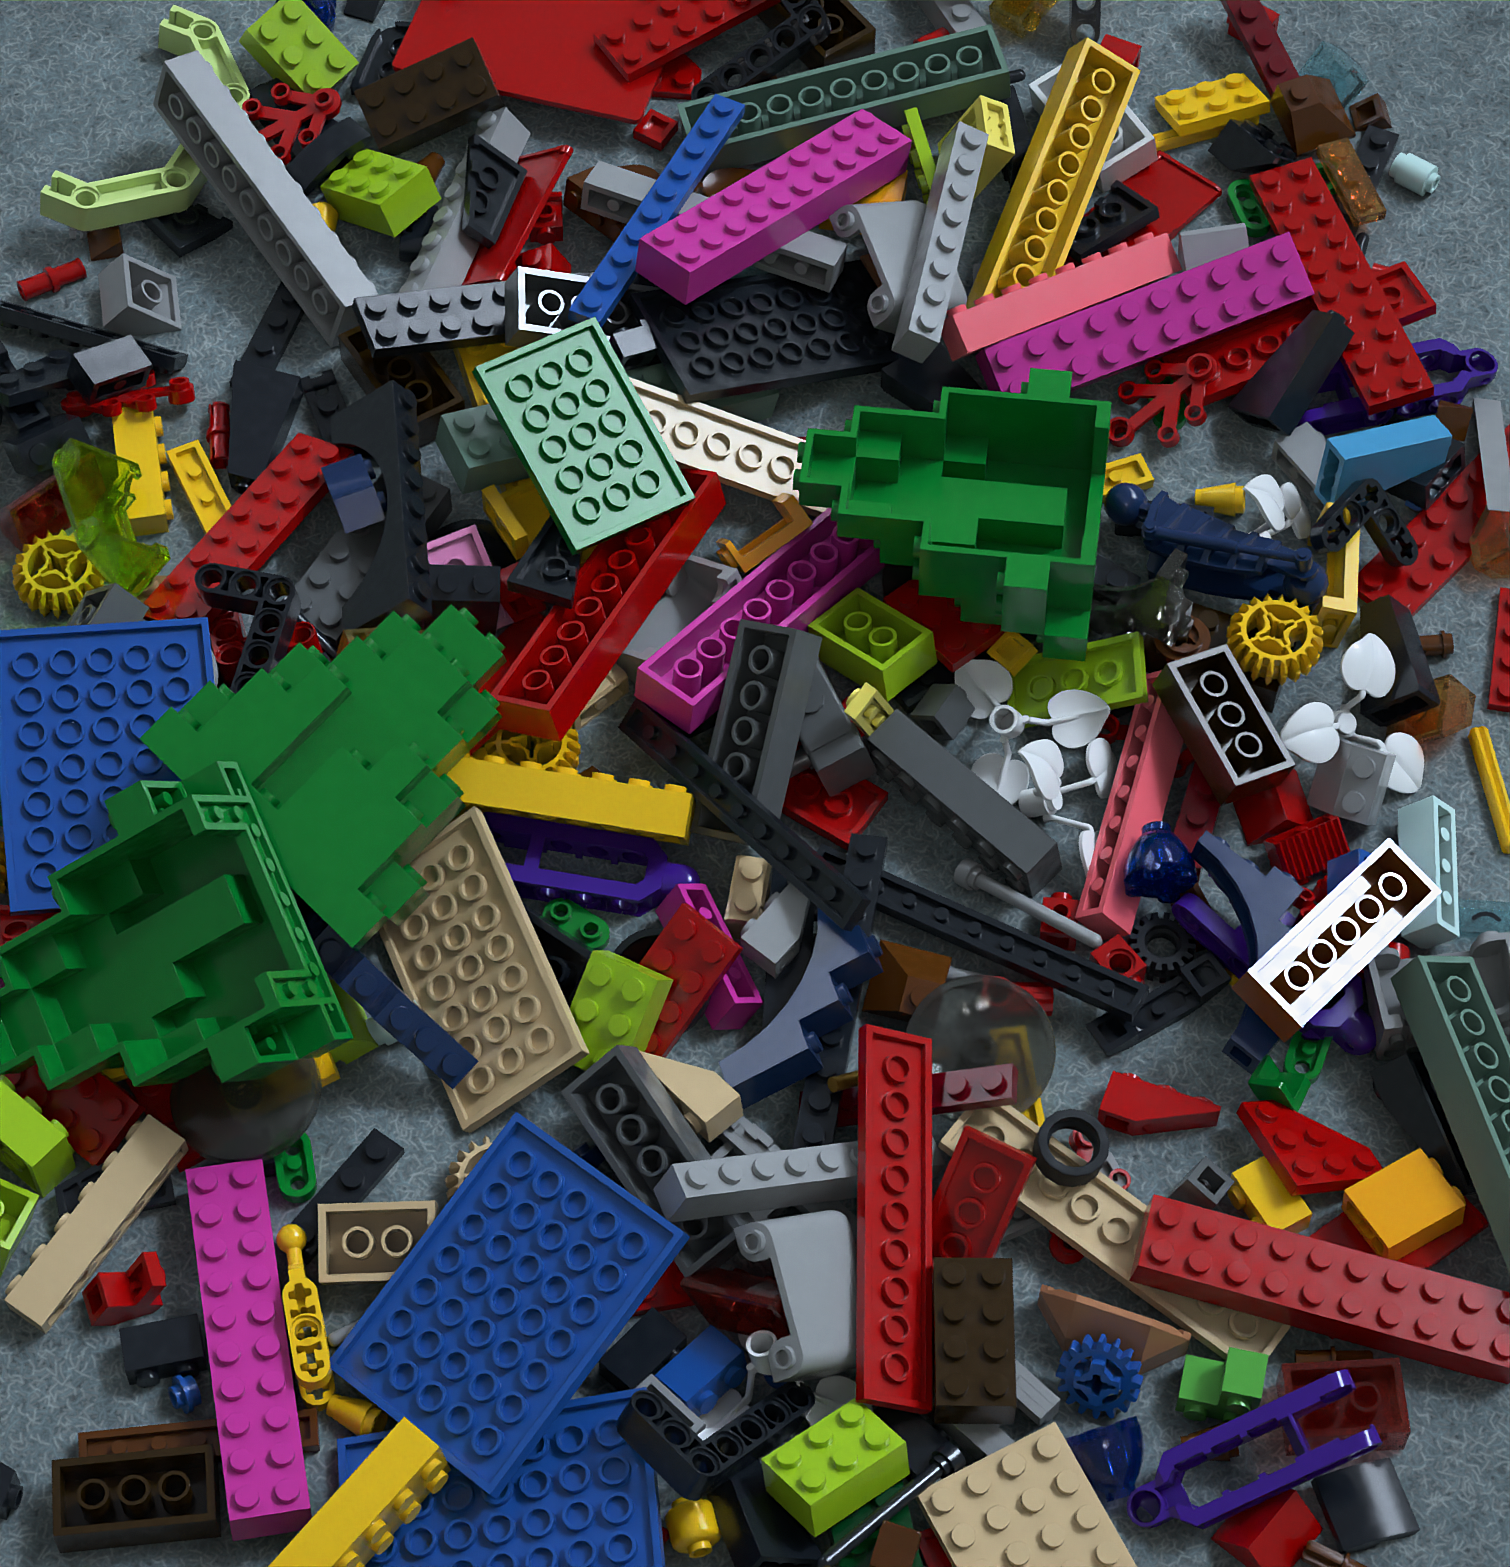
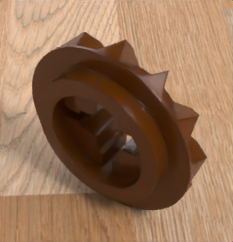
(1197, 642)

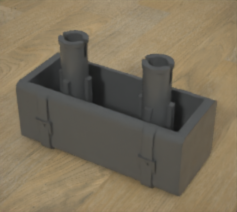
(830, 740)

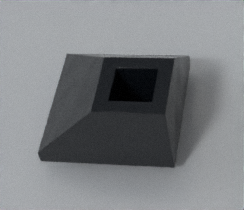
(1250, 148)

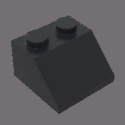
(467, 587)

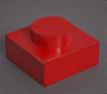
(655, 130)

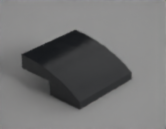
(1365, 1505)

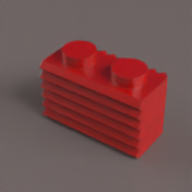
(1307, 847)

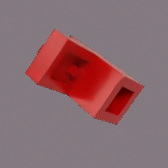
(126, 1295)

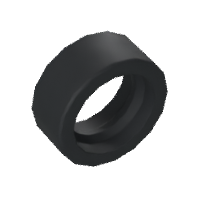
(1086, 1125)

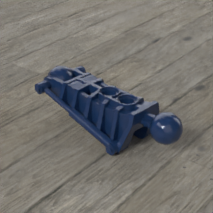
(1219, 556)

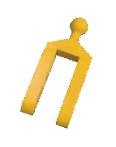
(304, 1310)

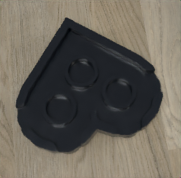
(379, 55)

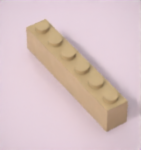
(96, 1223)

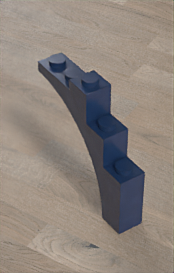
(1260, 907)
(389, 1004)
(820, 1004)

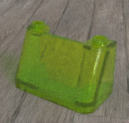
(96, 501)

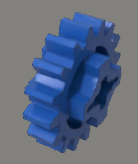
(1115, 1373)

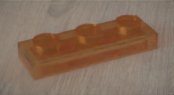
(1351, 182)

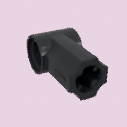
(412, 238)

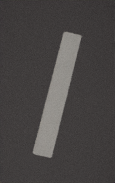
(1493, 453)

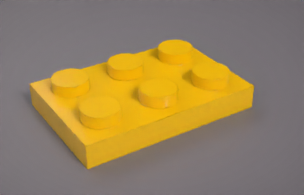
(1212, 104)

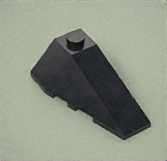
(1413, 1102)

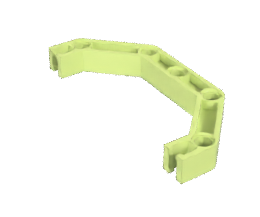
(157, 190)

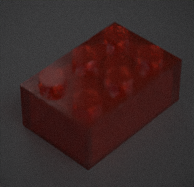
(1376, 1401)

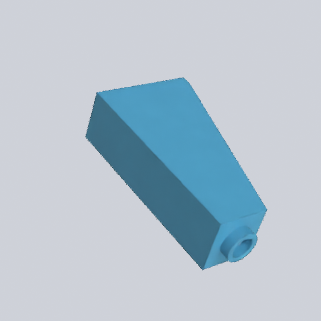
(1382, 453)

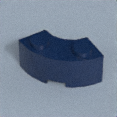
(354, 493)

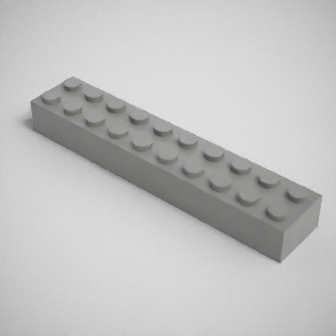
(261, 194)

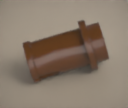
(1437, 644)

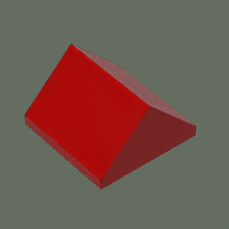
(1273, 810)
(1270, 1532)

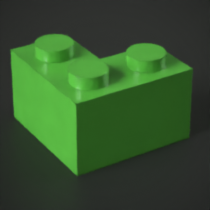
(1221, 1388)

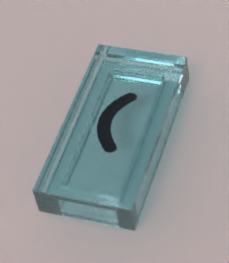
(1483, 916)

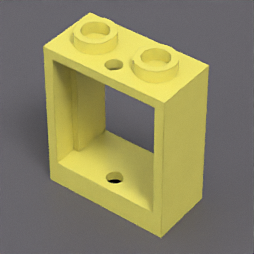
(994, 120)

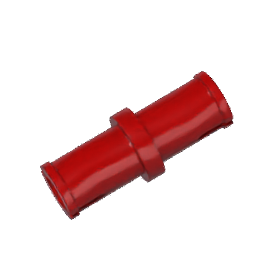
(51, 279)
(218, 434)

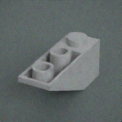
(778, 931)

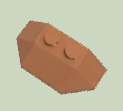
(1075, 1316)

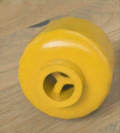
(692, 1527)

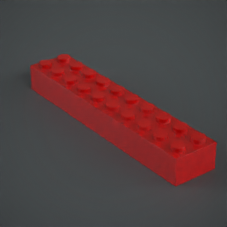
(611, 601)
(1324, 1288)

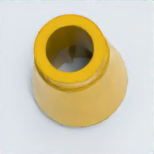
(1225, 498)
(357, 1414)

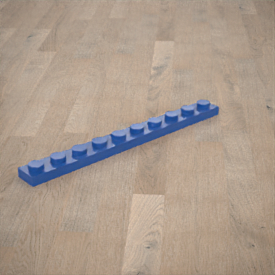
(658, 207)

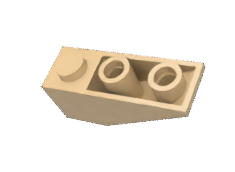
(699, 1094)

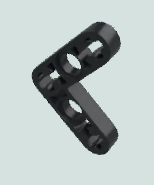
(1394, 544)

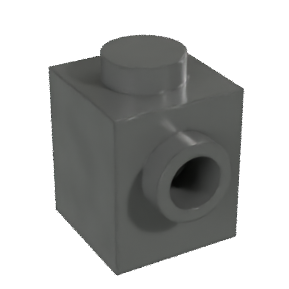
(943, 711)
(1202, 1185)

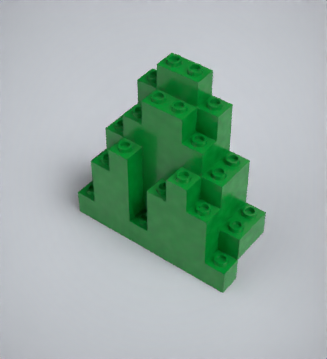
(981, 497)
(350, 758)
(169, 950)

